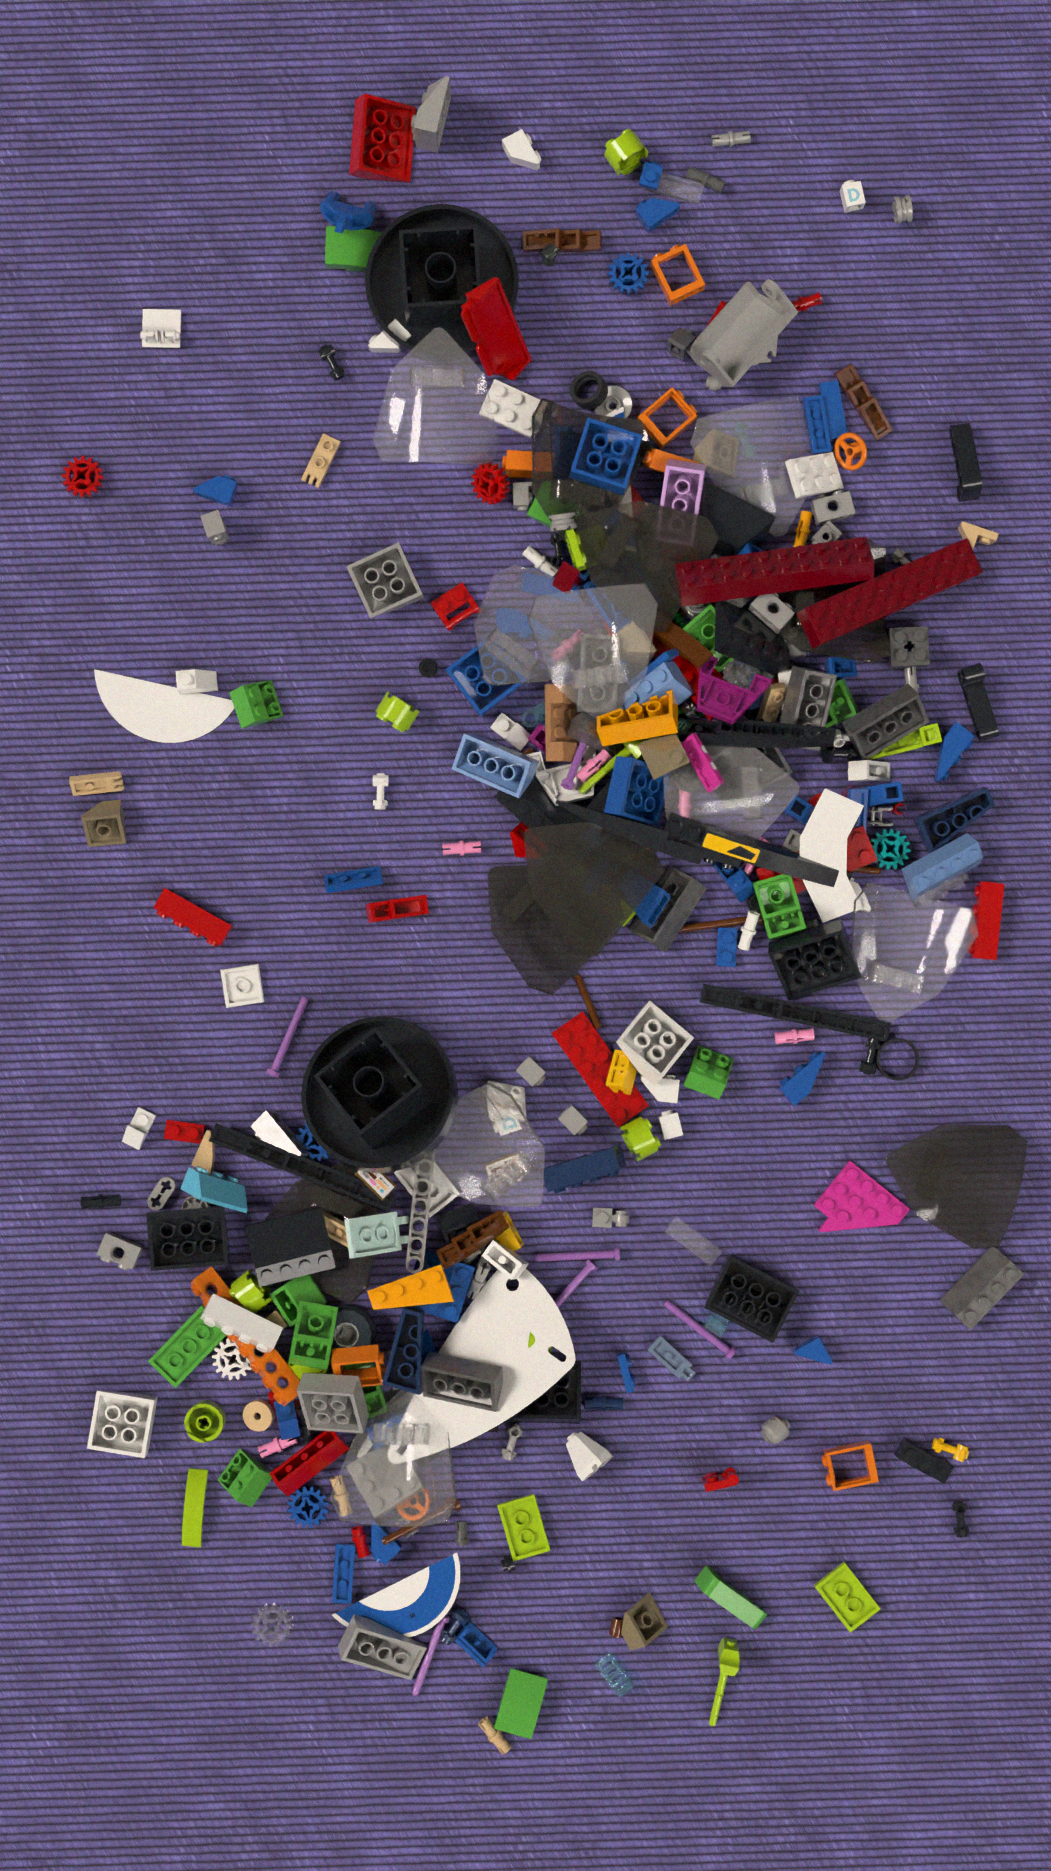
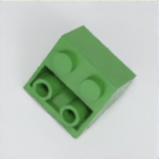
(256, 703)
(708, 1072)
(291, 1293)
(245, 1478)

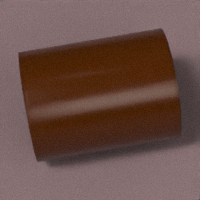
(616, 1627)

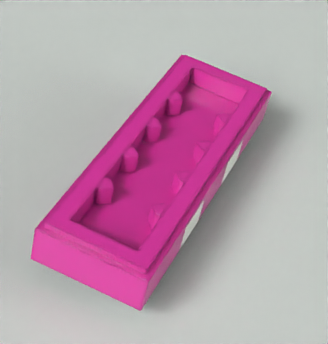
(702, 763)

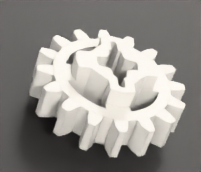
(225, 1353)

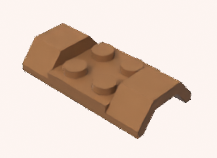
(558, 717)

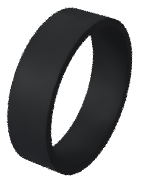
(916, 1059)

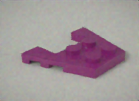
(725, 699)

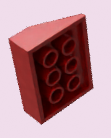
(381, 139)

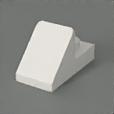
(510, 731)
(138, 1128)

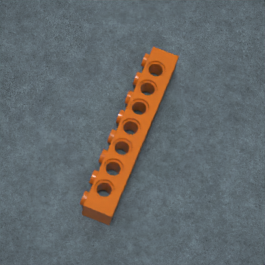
(282, 1371)

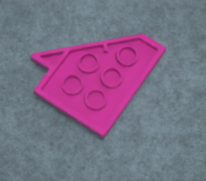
(858, 1202)

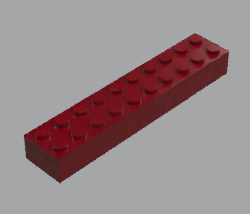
(774, 571)
(889, 593)

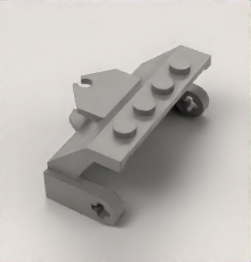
(743, 332)

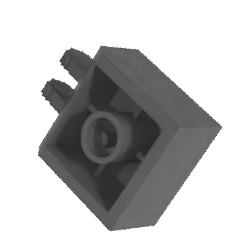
(916, 638)

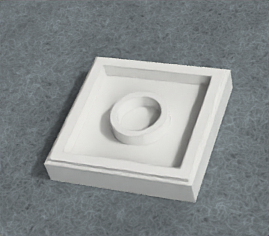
(242, 985)

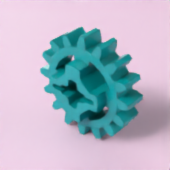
(895, 856)

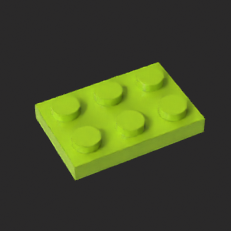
(523, 1527)
(847, 1597)

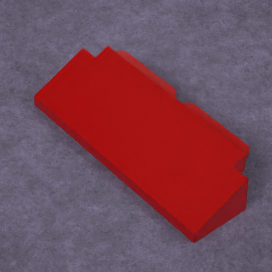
(495, 330)

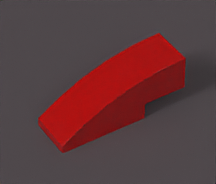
(397, 908)

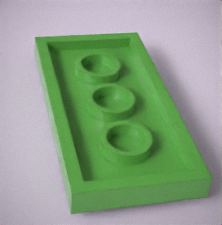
(186, 1349)

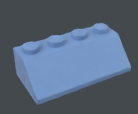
(662, 679)
(494, 764)
(942, 865)

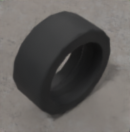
(582, 380)

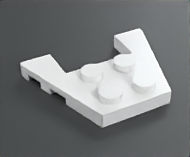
(552, 778)

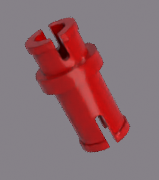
(803, 303)
(359, 1538)

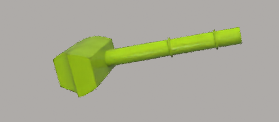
(631, 748)
(729, 1665)

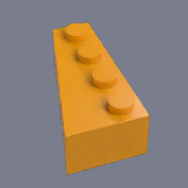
(639, 721)
(417, 1289)

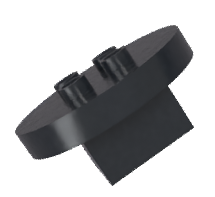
(428, 265)
(379, 1094)

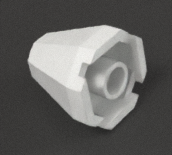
(586, 1454)

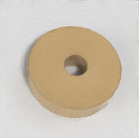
(264, 1409)

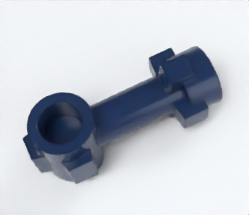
(461, 1618)

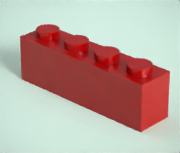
(193, 917)
(988, 919)
(309, 1461)

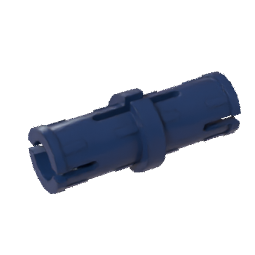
(603, 1403)

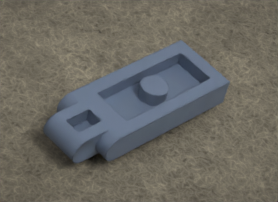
(671, 1358)

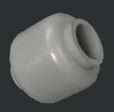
(775, 1429)

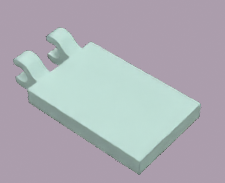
(375, 1234)

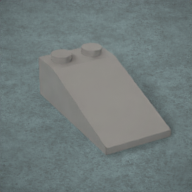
(380, 1648)

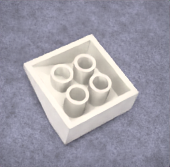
(653, 1042)
(122, 1423)

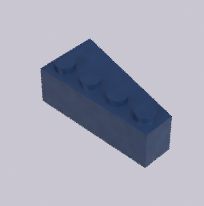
(947, 820)
(584, 1168)
(407, 1353)

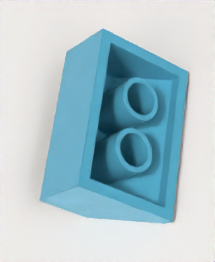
(215, 1188)

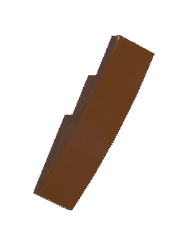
(566, 240)
(863, 402)
(685, 644)
(473, 1239)

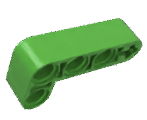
(730, 1598)

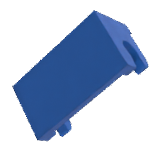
(476, 1644)

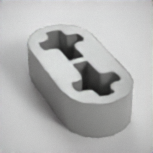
(158, 1190)

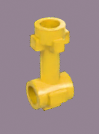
(960, 1452)

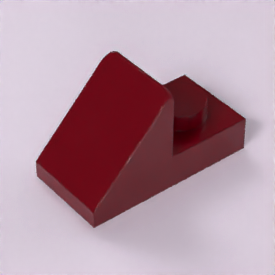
(567, 577)

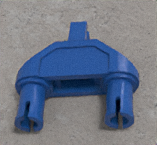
(345, 215)

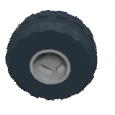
(353, 1327)

